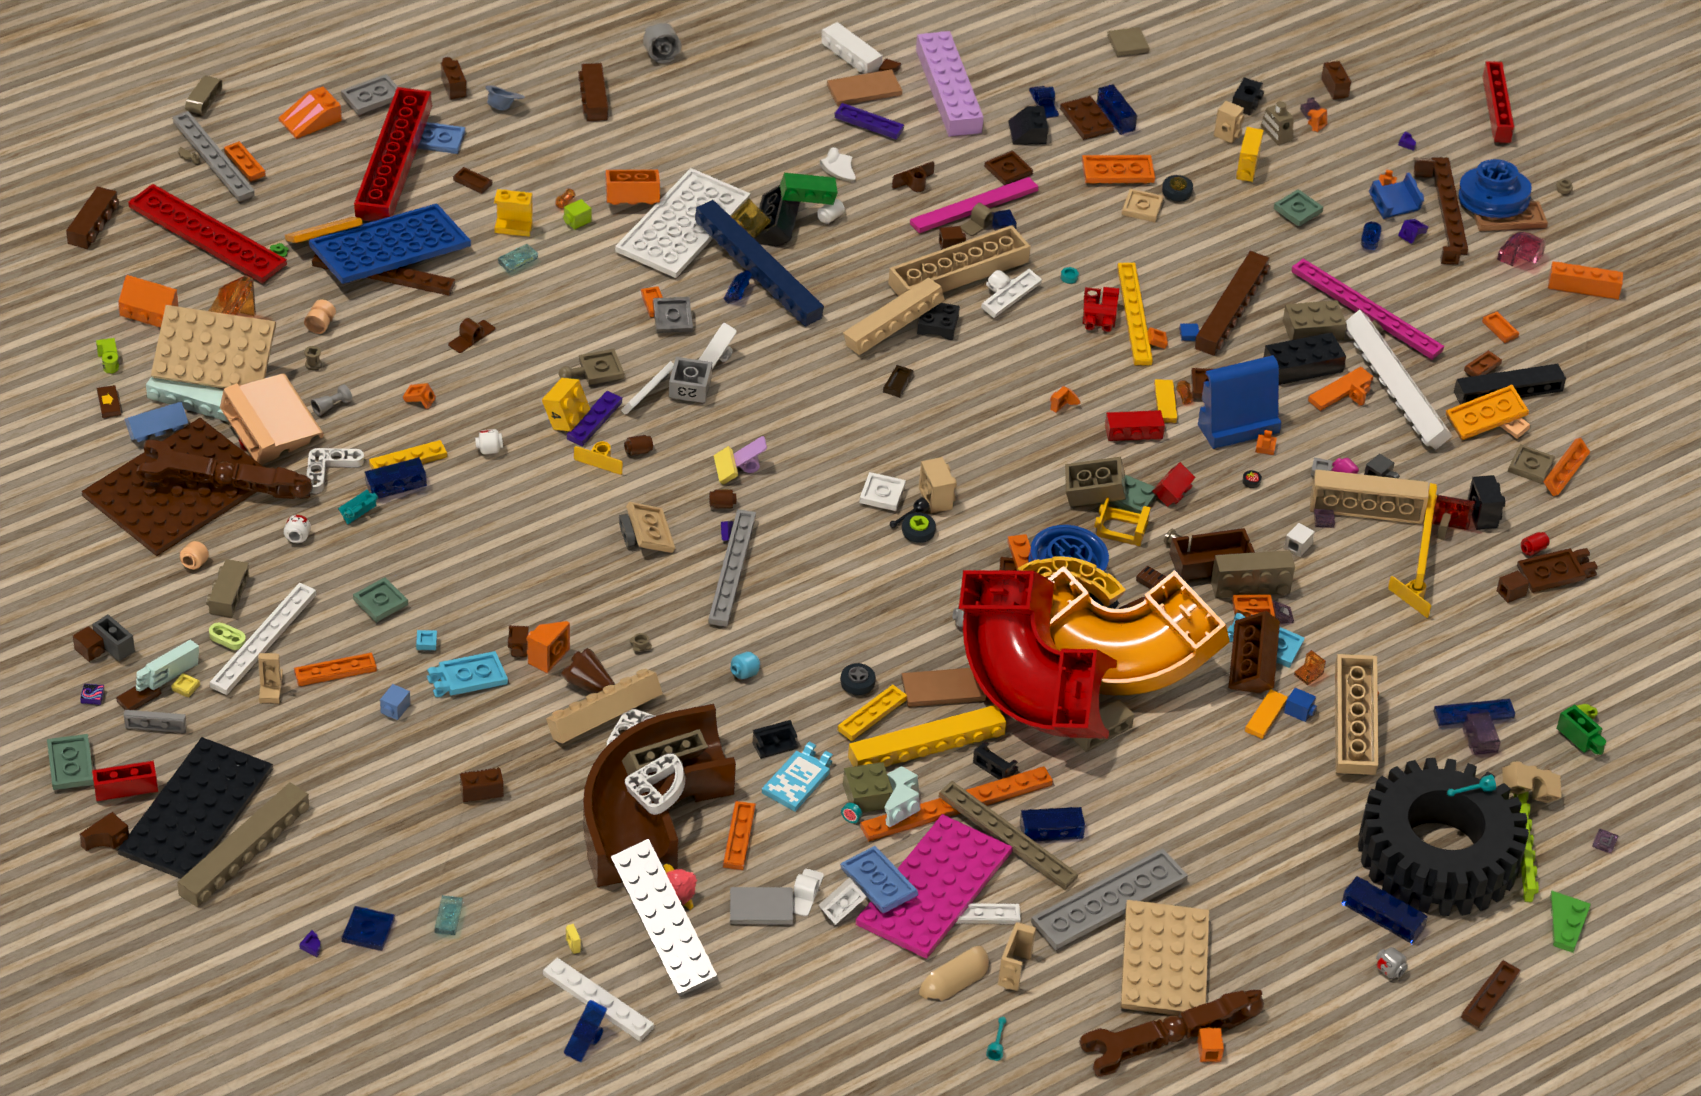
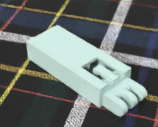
(168, 666)

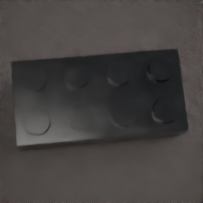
(1307, 357)

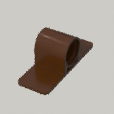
(1423, 167)
(914, 178)
(470, 333)

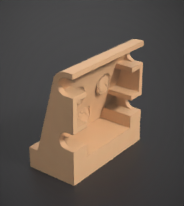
(269, 417)

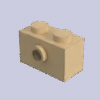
(1229, 122)

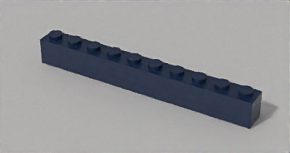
(759, 263)

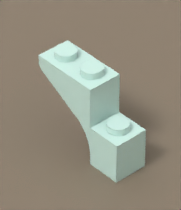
(905, 796)

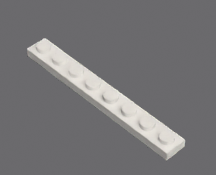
(262, 638)

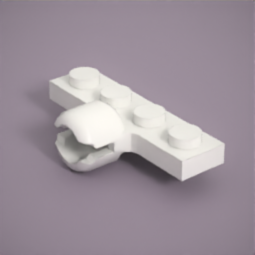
(1008, 290)

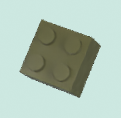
(867, 786)

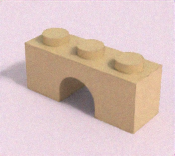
(1523, 778)

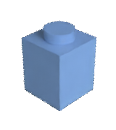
(395, 702)

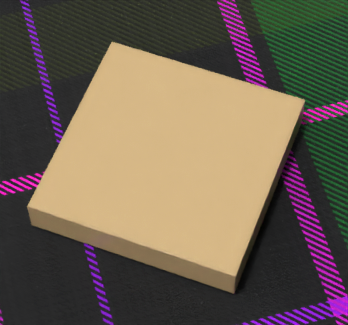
(1142, 205)

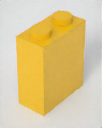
(1249, 154)

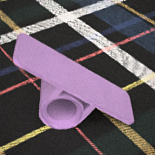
(747, 457)

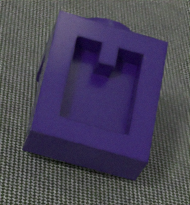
(1411, 229)

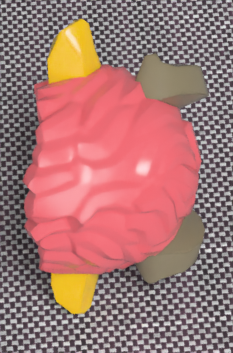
(683, 884)

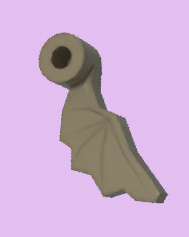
(187, 156)

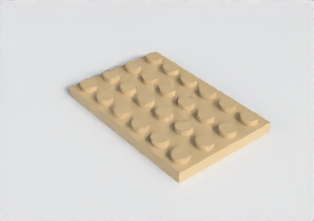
(212, 348)
(1164, 957)

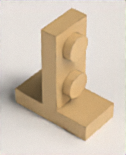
(270, 678)

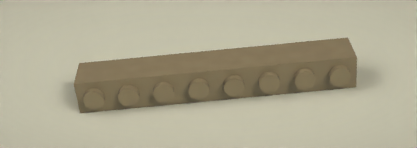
(243, 845)

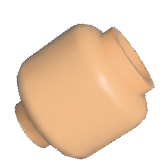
(194, 555)

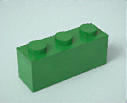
(808, 188)

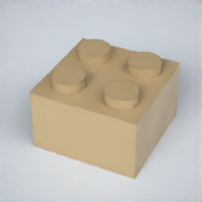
(937, 485)

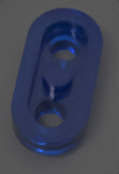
(1371, 235)

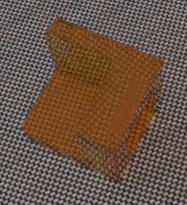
(1312, 668)

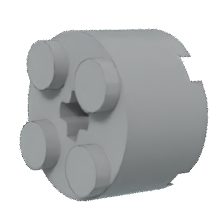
(661, 42)

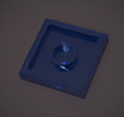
(368, 928)

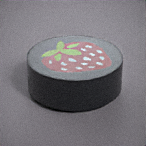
(1252, 479)

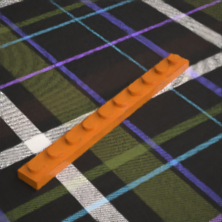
(986, 793)

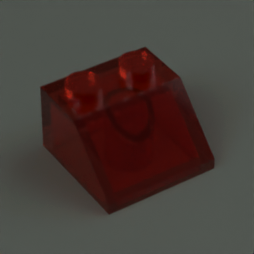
(1460, 511)

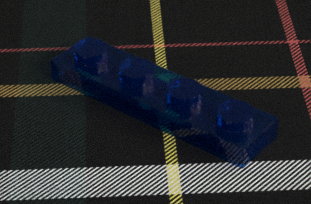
(1457, 713)

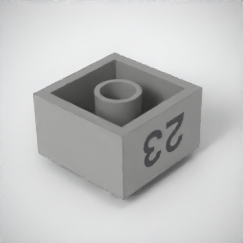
(690, 379)

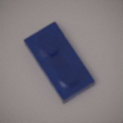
(737, 287)

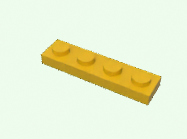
(426, 452)
(872, 712)

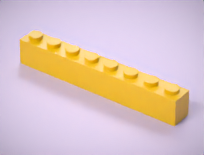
(929, 738)

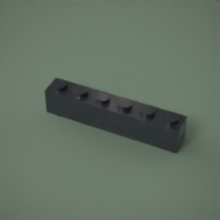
(1526, 381)

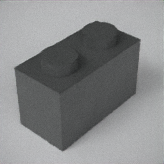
(116, 638)

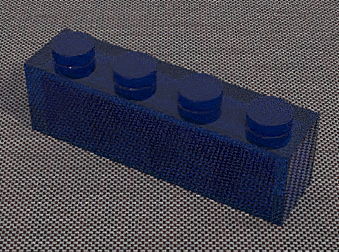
(1384, 909)

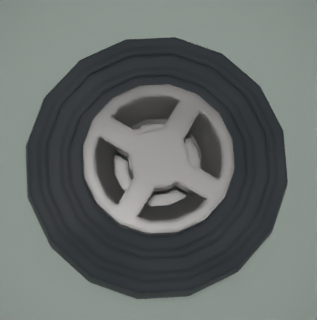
(857, 679)

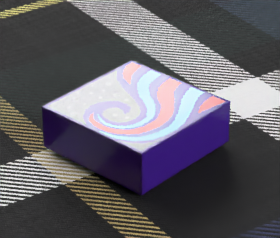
(92, 694)

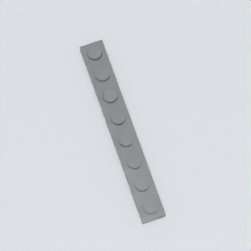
(213, 156)
(732, 568)

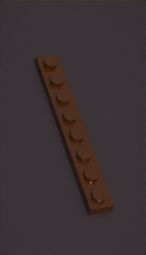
(1449, 204)
(407, 278)

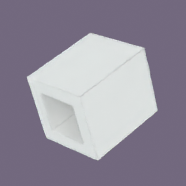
(1299, 539)

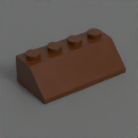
(1254, 653)

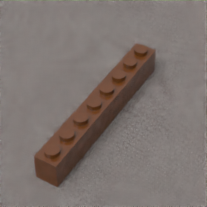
(1232, 303)

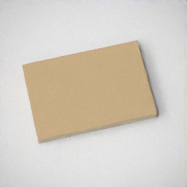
(650, 527)

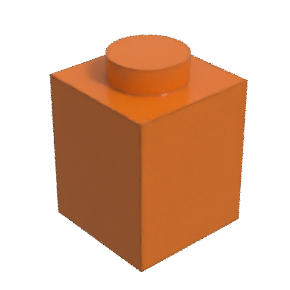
(1210, 1044)

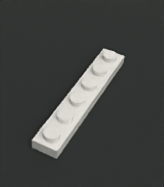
(586, 990)

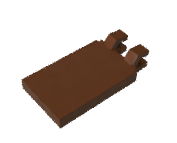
(1557, 569)

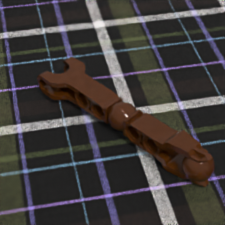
(169, 463)
(1118, 1046)

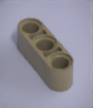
(203, 95)

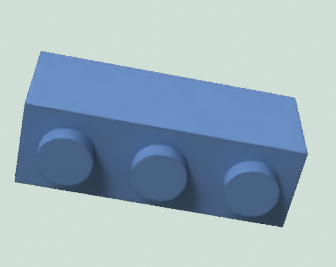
(156, 421)

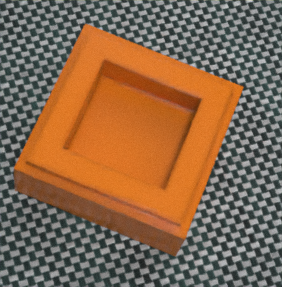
(1157, 338)

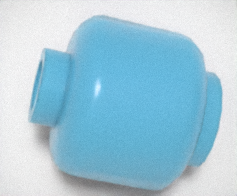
(745, 665)

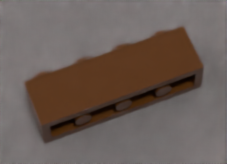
(593, 92)
(92, 217)

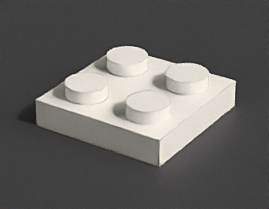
(882, 491)

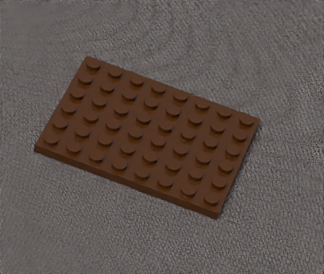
(176, 507)

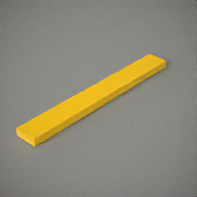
(1134, 314)
(1425, 538)

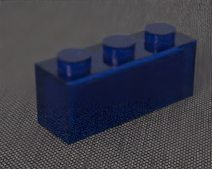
(1116, 109)
(396, 478)
(1053, 823)

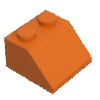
(548, 644)

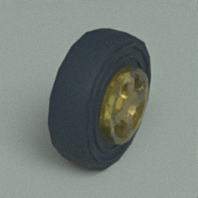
(1177, 188)

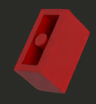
(1174, 484)

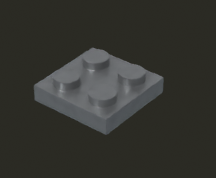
(672, 314)

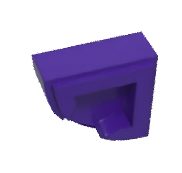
(1407, 141)
(726, 528)
(311, 944)

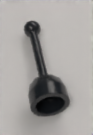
(920, 505)

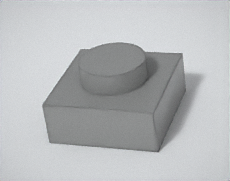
(1321, 464)

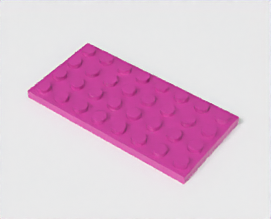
(949, 873)

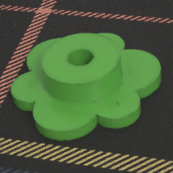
(279, 249)

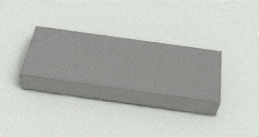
(155, 721)

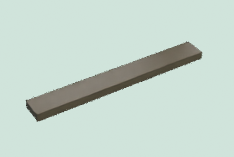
(1007, 833)

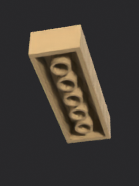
(1369, 496)
(1356, 714)

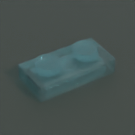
(518, 258)
(448, 915)

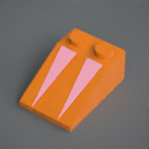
(311, 113)

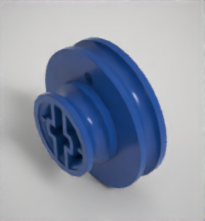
(1495, 189)
(1069, 542)

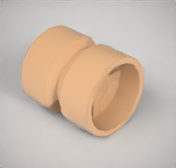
(320, 316)

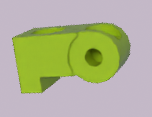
(108, 351)

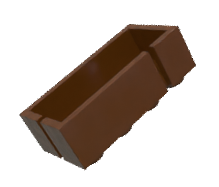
(1200, 559)

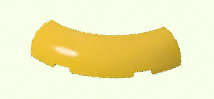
(1093, 579)

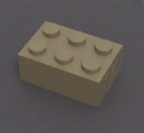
(1314, 319)
(1094, 481)

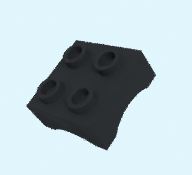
(939, 321)

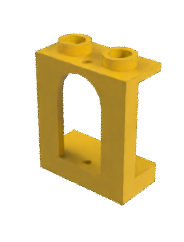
(1107, 513)

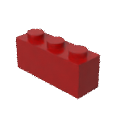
(1134, 425)
(125, 781)

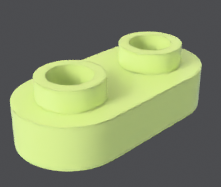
(227, 636)

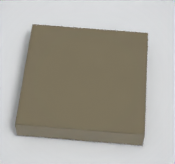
(1128, 41)
(1531, 464)

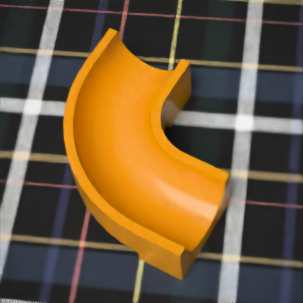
(1151, 641)

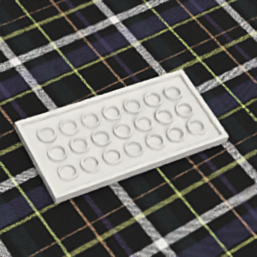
(668, 233)

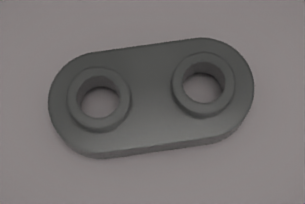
(627, 530)

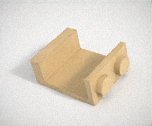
(1021, 945)

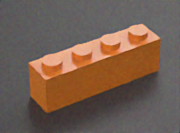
(1585, 280)

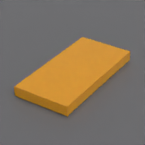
(323, 229)
(1487, 412)

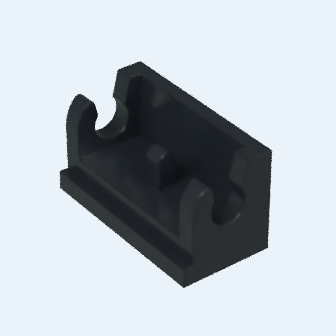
(775, 739)
(993, 763)

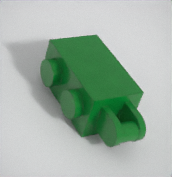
(1581, 730)

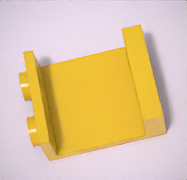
(514, 212)

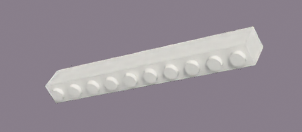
(1398, 380)

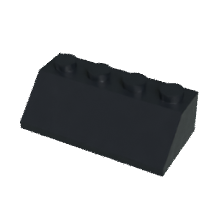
(782, 217)

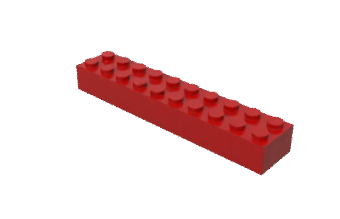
(393, 154)

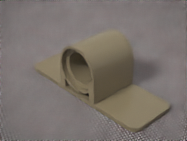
(980, 219)

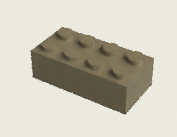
(1252, 574)

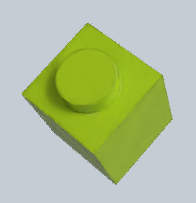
(577, 214)

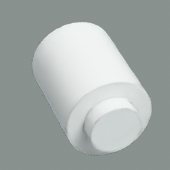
(830, 212)

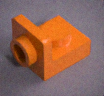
(1360, 389)
(421, 393)

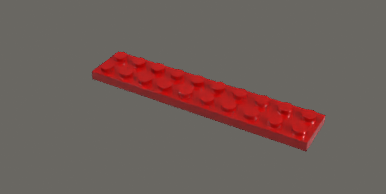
(207, 233)

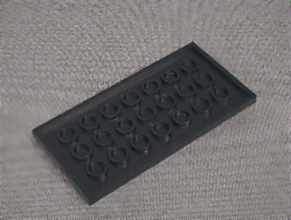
(195, 808)

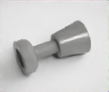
(323, 404)

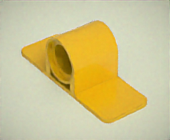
(599, 457)
(1411, 595)

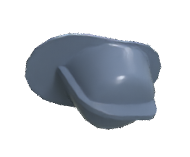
(501, 98)

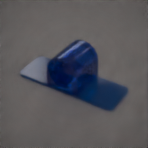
(1045, 97)
(586, 1031)

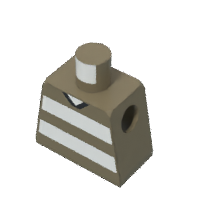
(1278, 123)

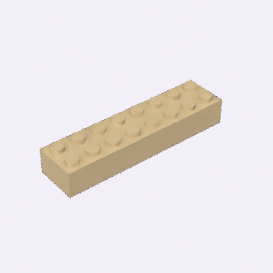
(963, 262)

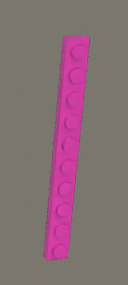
(1356, 301)

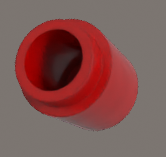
(1535, 543)

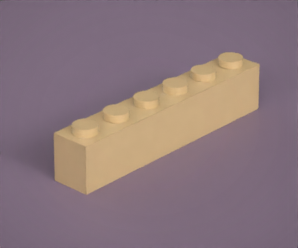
(893, 316)
(604, 706)

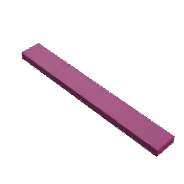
(964, 208)

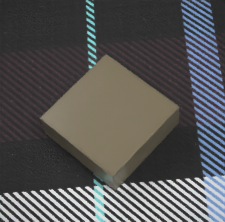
(1444, 526)

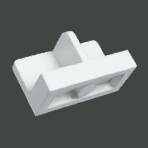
(842, 901)

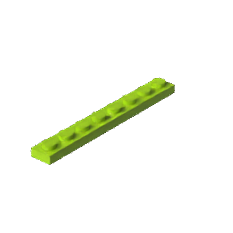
(1528, 870)

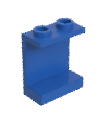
(1397, 197)

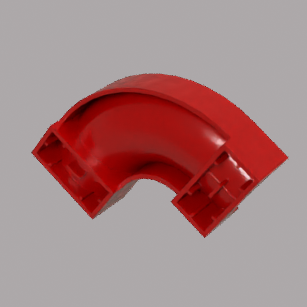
(1017, 660)

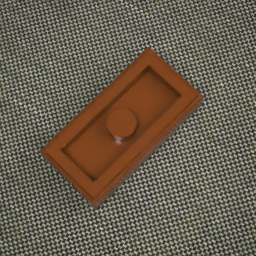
(1483, 364)

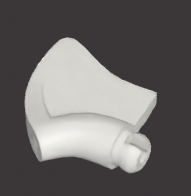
(838, 165)

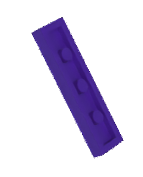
(869, 121)
(594, 418)

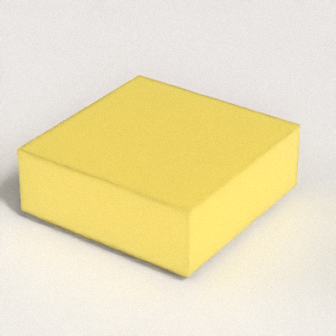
(185, 685)
(573, 939)

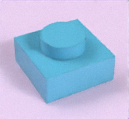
(426, 640)

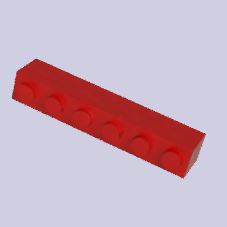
(1498, 102)

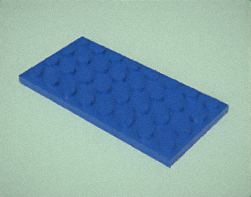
(389, 243)

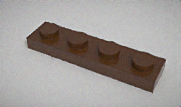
(1490, 993)

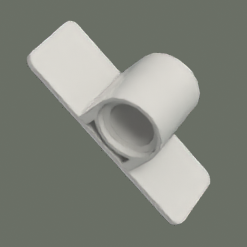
(718, 347)
(805, 891)

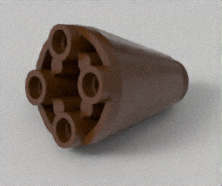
(587, 672)

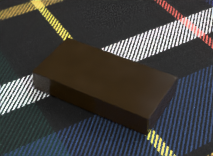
(898, 381)

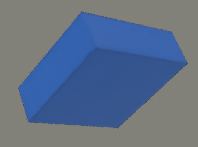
(1188, 332)

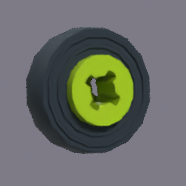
(918, 527)

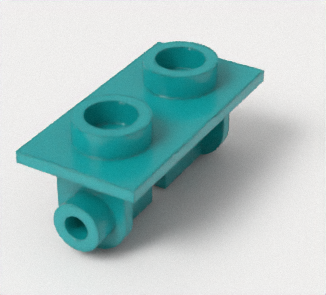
(358, 506)

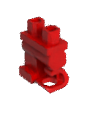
(1100, 314)

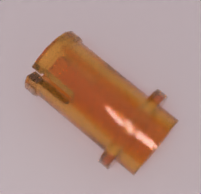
(565, 198)
(1183, 388)

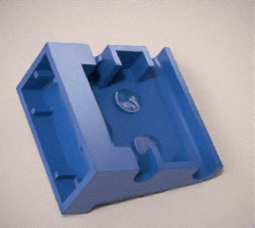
(1240, 402)

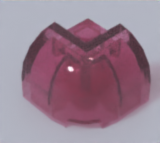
(1523, 246)

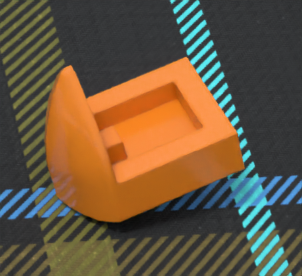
(1063, 397)

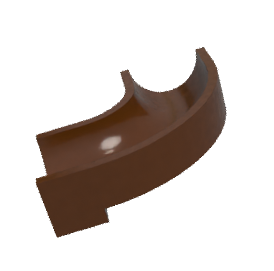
(618, 821)

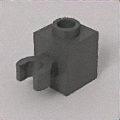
(1381, 467)

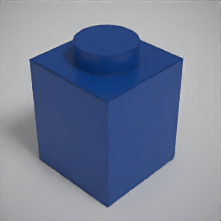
(1300, 705)

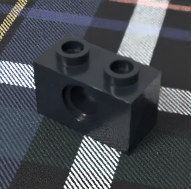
(1248, 95)

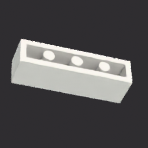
(851, 48)

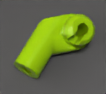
(1591, 711)

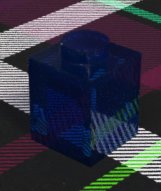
(1003, 219)

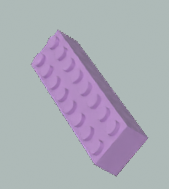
(949, 83)

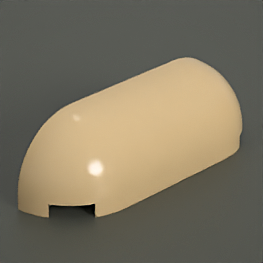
(956, 974)

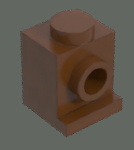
(518, 640)

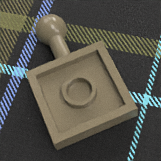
(596, 367)

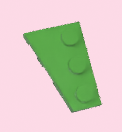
(1568, 920)

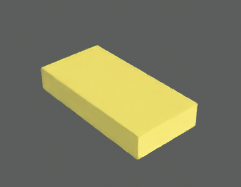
(725, 465)

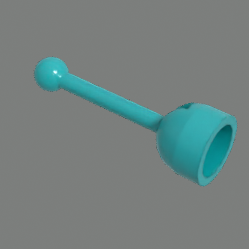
(1486, 783)
(998, 1048)

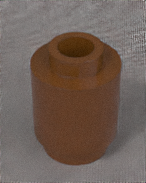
(638, 445)
(722, 498)

